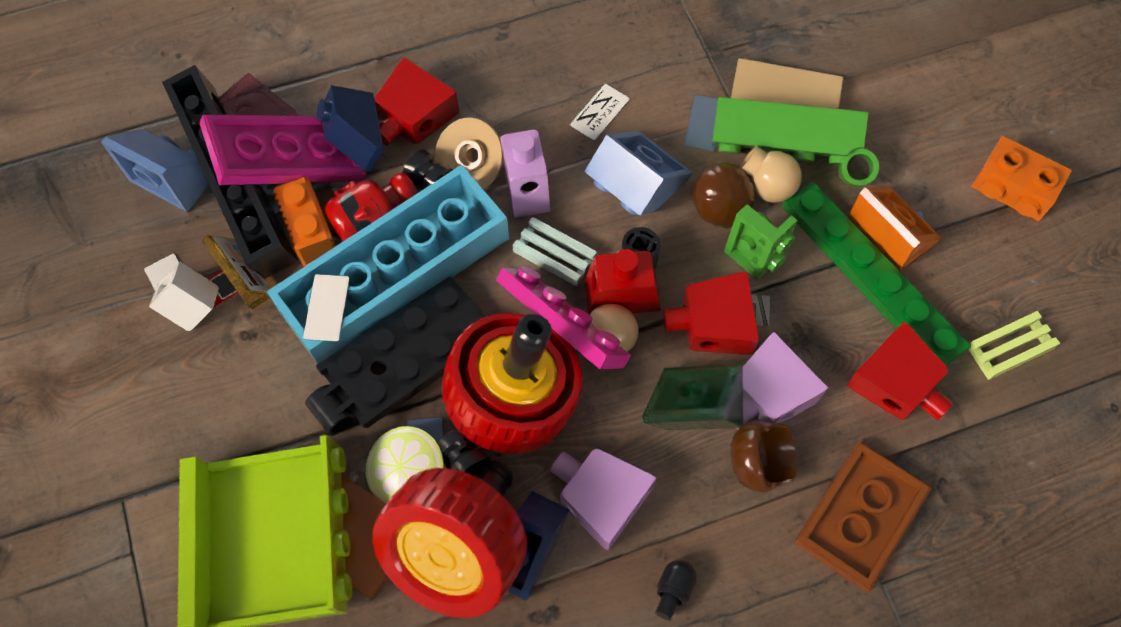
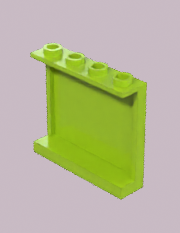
(263, 538)

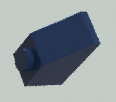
(352, 125)
(542, 525)

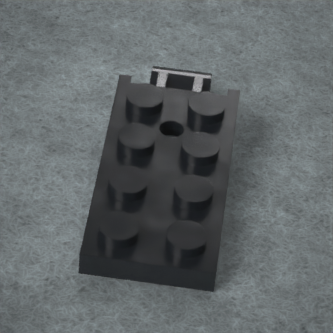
(410, 345)

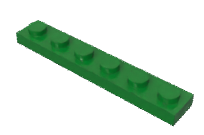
(873, 272)

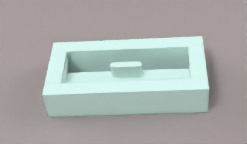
(528, 235)

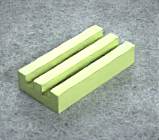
(1038, 331)

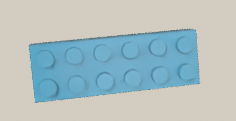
(398, 258)

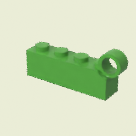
(796, 131)

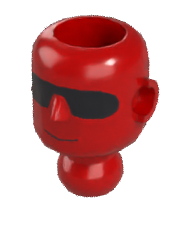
(365, 202)

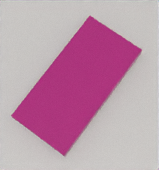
(274, 150)

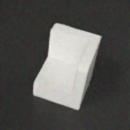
(184, 296)

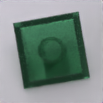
(697, 398)

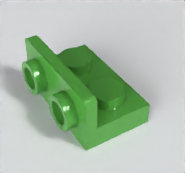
(758, 243)

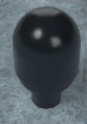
(675, 587)

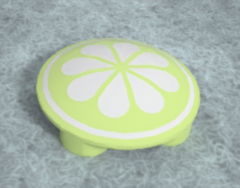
(398, 457)

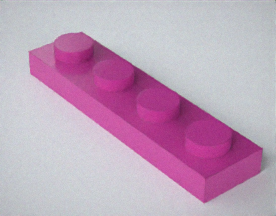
(569, 322)

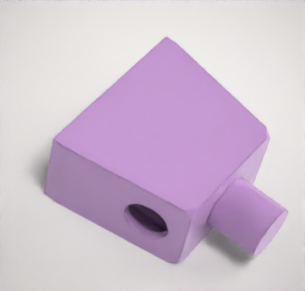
(523, 164)
(778, 384)
(602, 492)

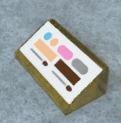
(244, 279)

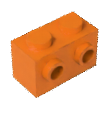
(1021, 178)

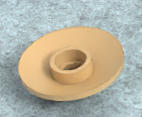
(461, 139)

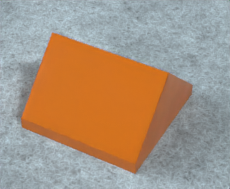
(892, 225)

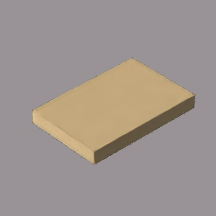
(785, 85)

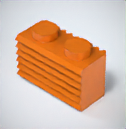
(304, 219)

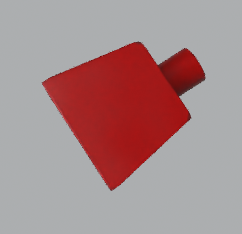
(413, 104)
(624, 280)
(717, 316)
(903, 376)

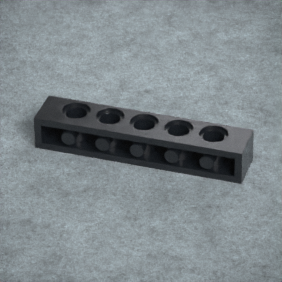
(243, 206)

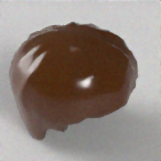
(722, 193)
(763, 455)

